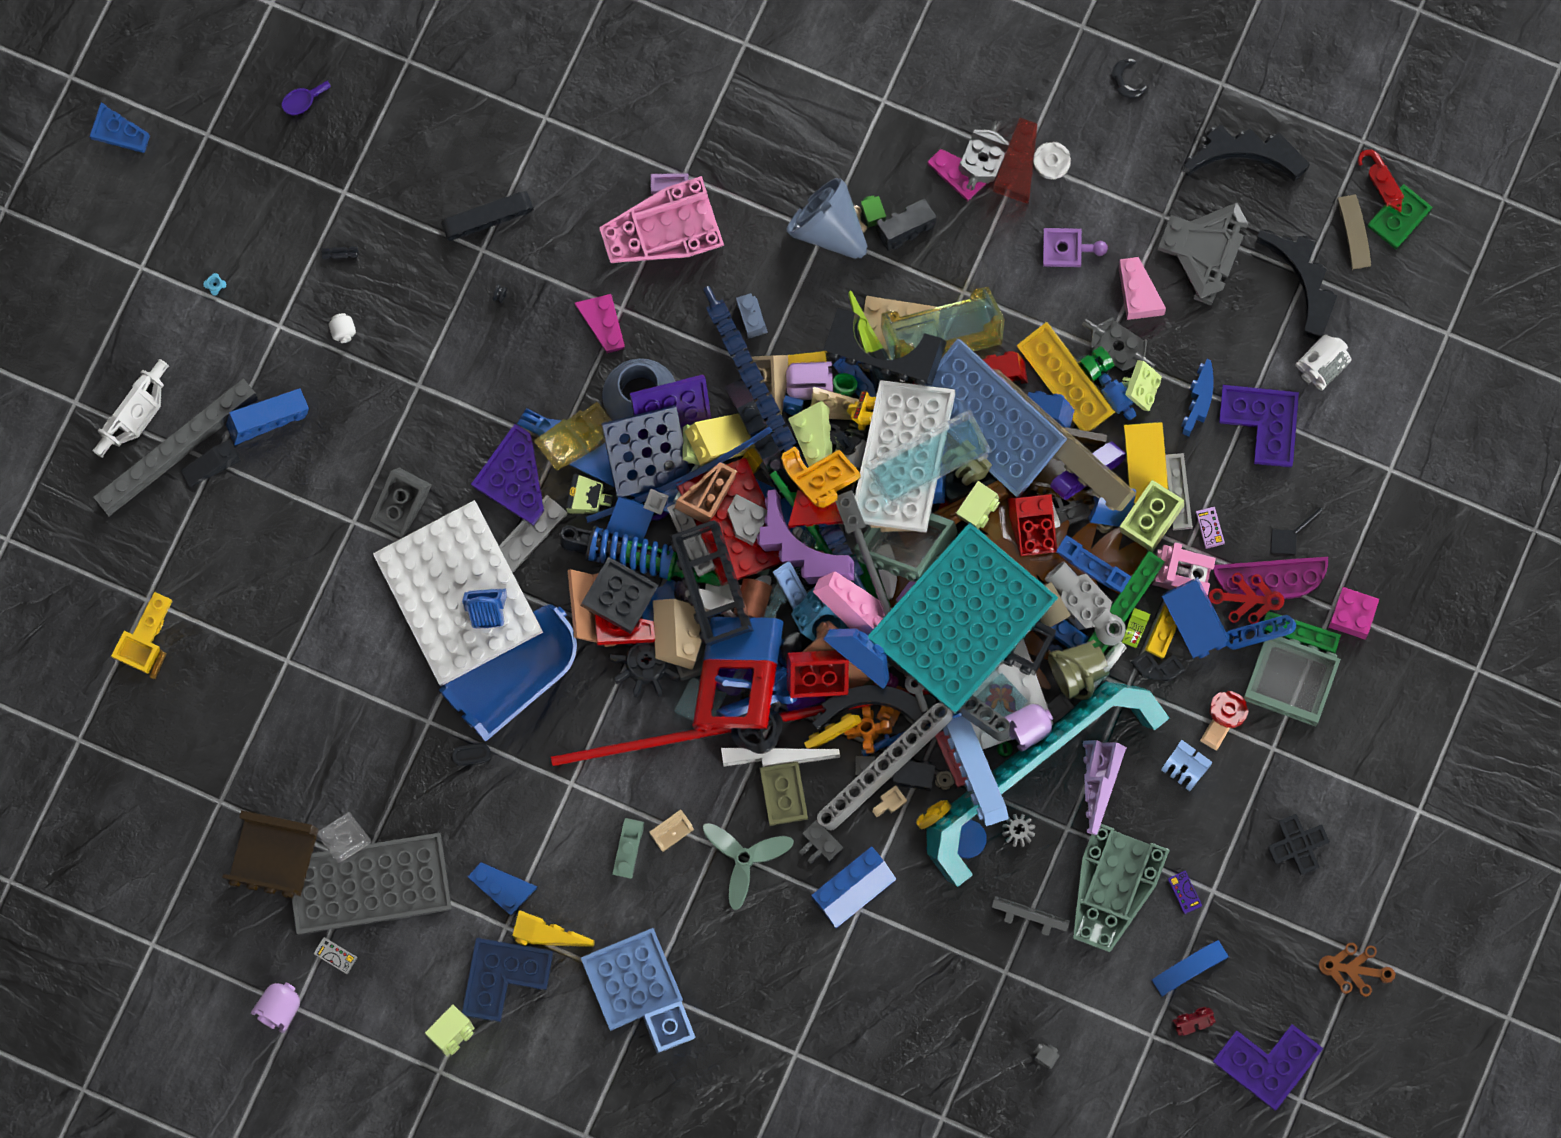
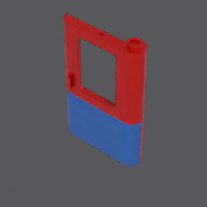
(747, 651)

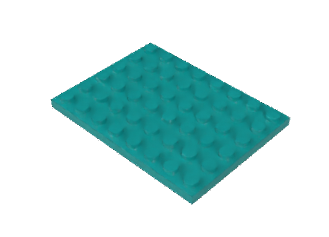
(962, 618)

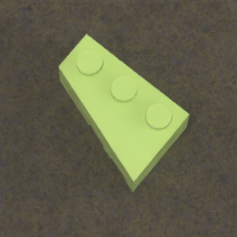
(813, 432)

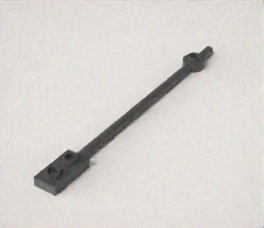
(854, 523)

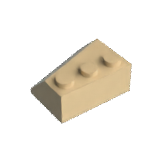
(676, 632)

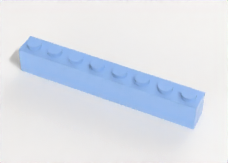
(976, 770)

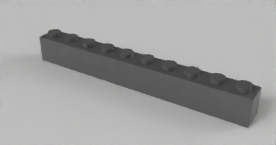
(174, 448)

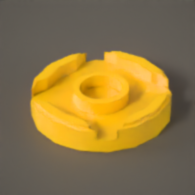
(933, 814)

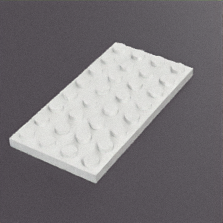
(897, 417)

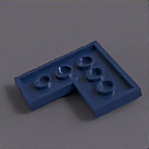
(495, 967)

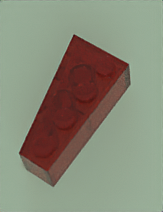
(1017, 167)

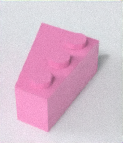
(1138, 291)

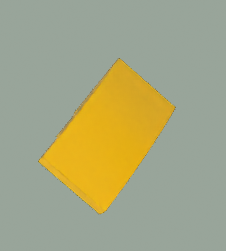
(1145, 456)

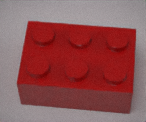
(817, 674)

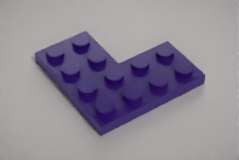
(1273, 415)
(1271, 1074)

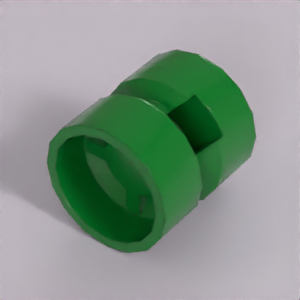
(1092, 368)

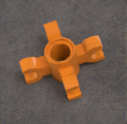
(871, 735)

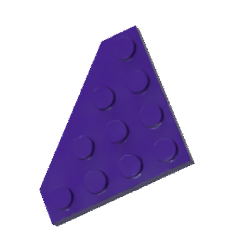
(513, 477)

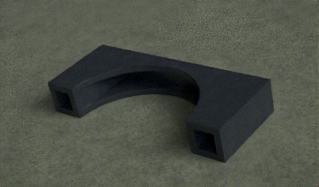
(917, 365)

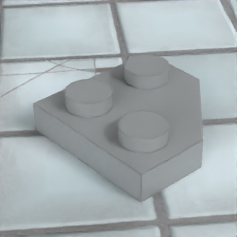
(746, 519)

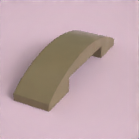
(1355, 231)

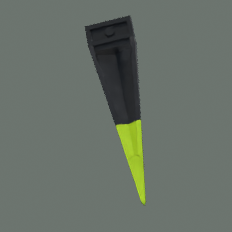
(871, 345)

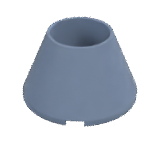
(614, 401)

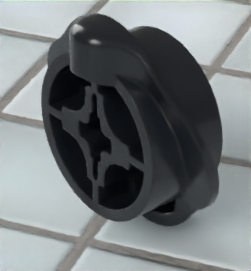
(764, 746)

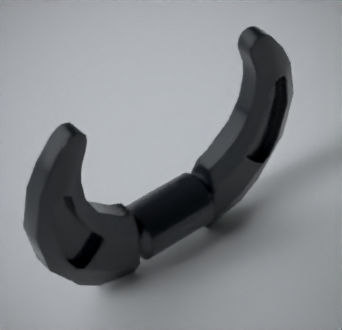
(1122, 89)

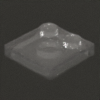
(344, 837)

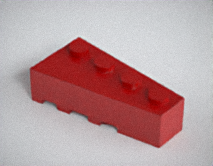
(1010, 365)

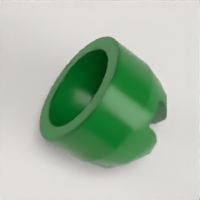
(1000, 750)

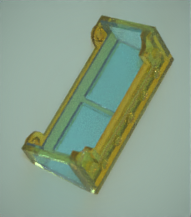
(973, 321)

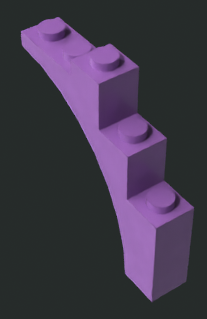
(778, 537)

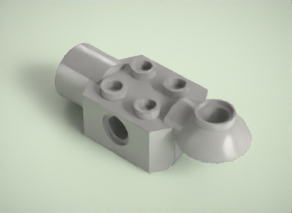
(1086, 604)

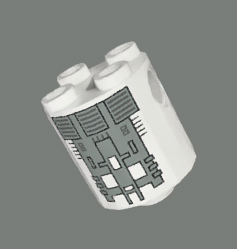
(1324, 361)

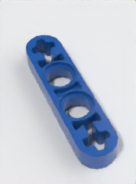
(1259, 629)

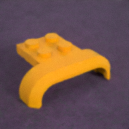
(821, 479)

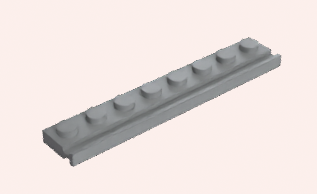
(528, 537)

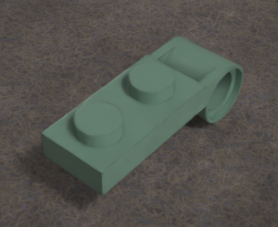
(628, 848)

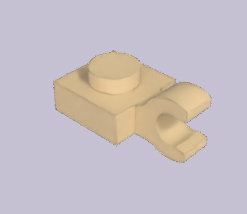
(891, 800)

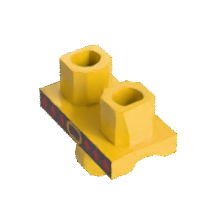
(861, 410)

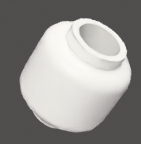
(342, 328)

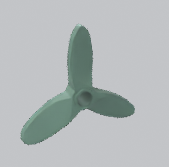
(758, 853)

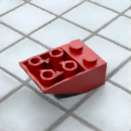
(1033, 524)

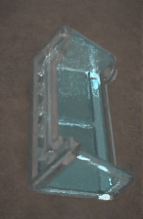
(928, 457)

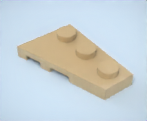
(836, 402)

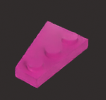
(948, 168)
(603, 321)

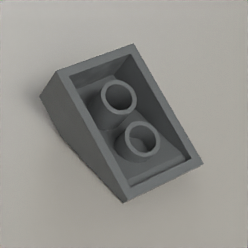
(400, 502)

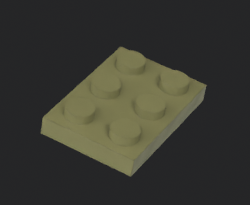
(783, 793)

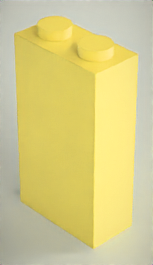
(716, 437)

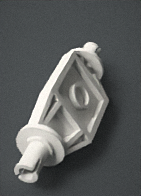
(134, 411)

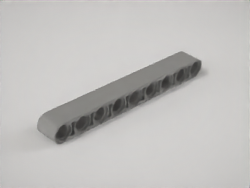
(875, 768)

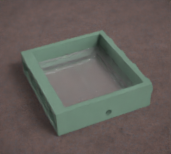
(908, 552)
(1292, 679)

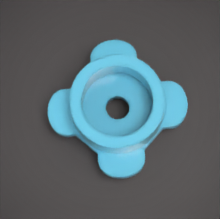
(214, 278)

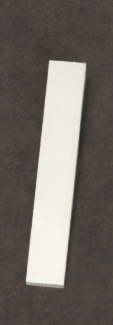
(737, 756)

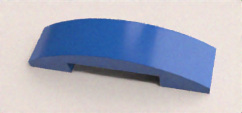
(1092, 565)
(1189, 967)

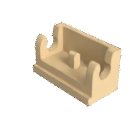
(671, 830)

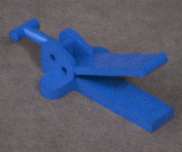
(740, 707)

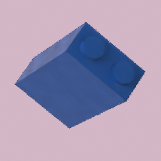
(1196, 618)

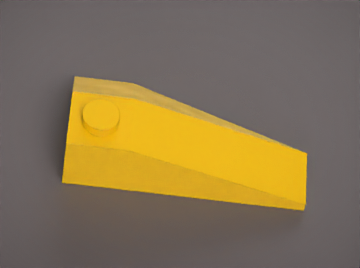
(535, 932)

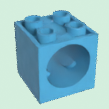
(809, 611)

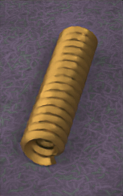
(157, 665)

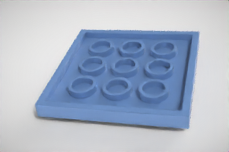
(631, 979)

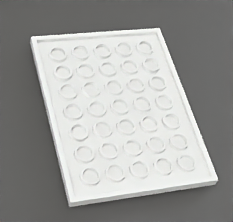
(429, 580)

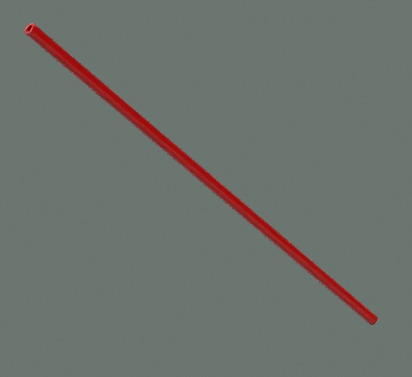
(678, 737)

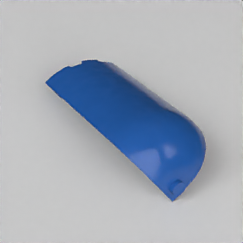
(514, 679)

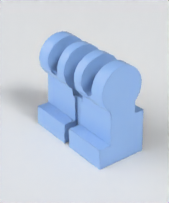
(1184, 756)

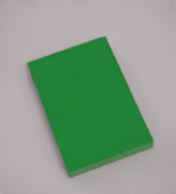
(1396, 225)

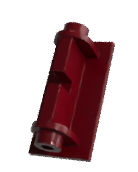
(1201, 1017)

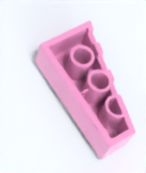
(849, 602)

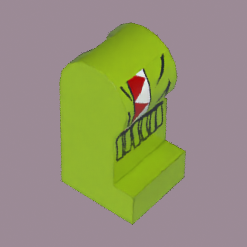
(1135, 627)

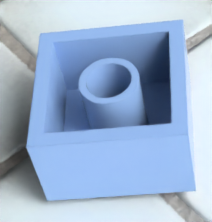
(669, 1027)

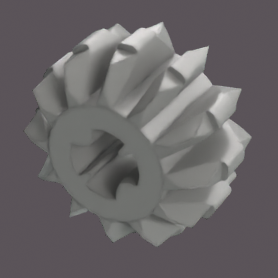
(1014, 825)

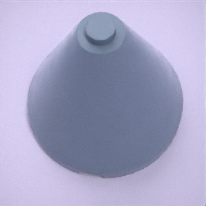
(830, 221)

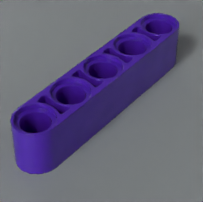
(1067, 483)

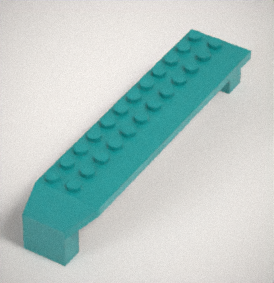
(945, 833)

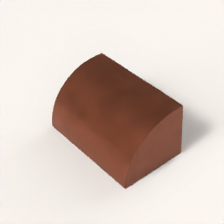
(755, 597)

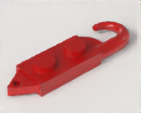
(1383, 180)

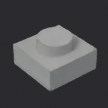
(656, 501)

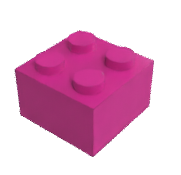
(1354, 613)

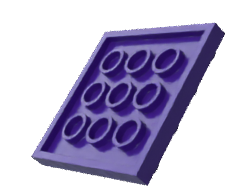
(687, 395)

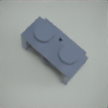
(751, 315)

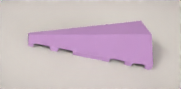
(1102, 769)

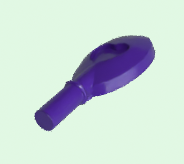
(301, 99)

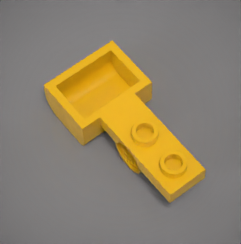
(138, 648)

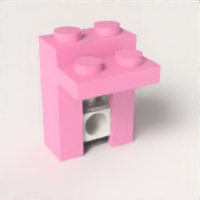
(1176, 556)

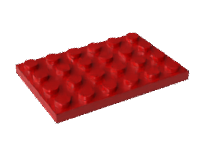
(744, 557)

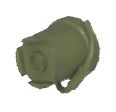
(1078, 669)

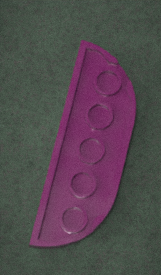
(1289, 577)

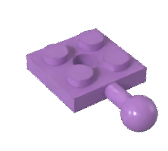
(1072, 256)

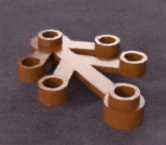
(1354, 969)

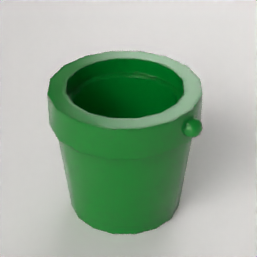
(844, 384)

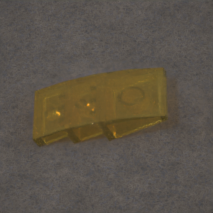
(574, 437)

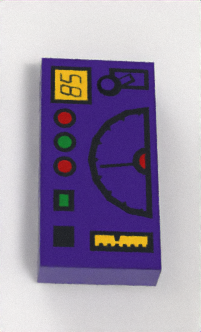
(1184, 892)

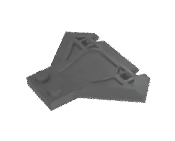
(1205, 246)

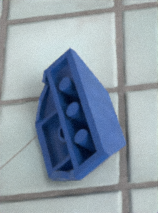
(861, 652)

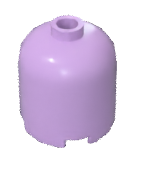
(1029, 725)
(277, 1006)

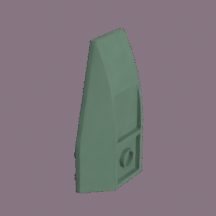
(1114, 885)

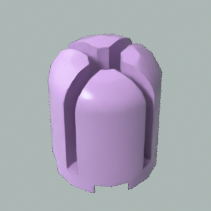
(805, 376)

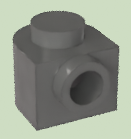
(1046, 1055)

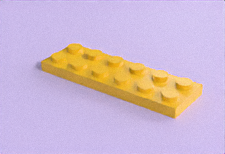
(1065, 377)

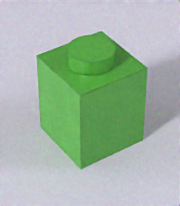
(872, 210)

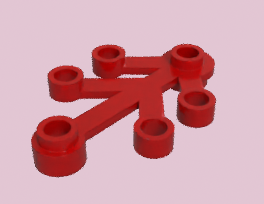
(1250, 598)

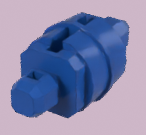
(1115, 396)

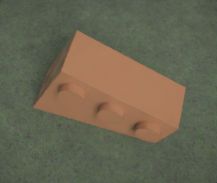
(707, 495)

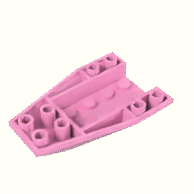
(664, 226)

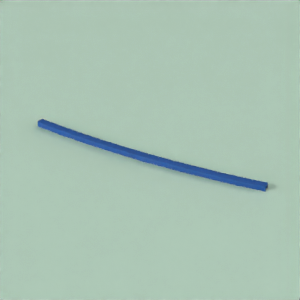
(704, 468)

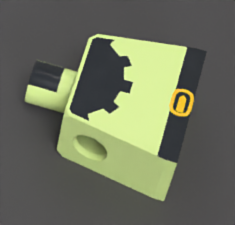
(586, 496)

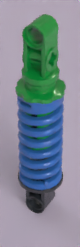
(599, 548)

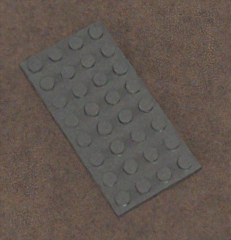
(374, 885)

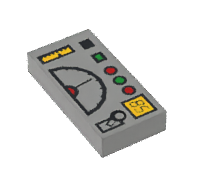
(335, 955)

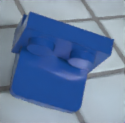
(485, 607)

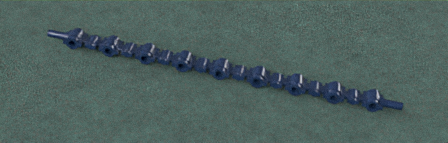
(768, 409)

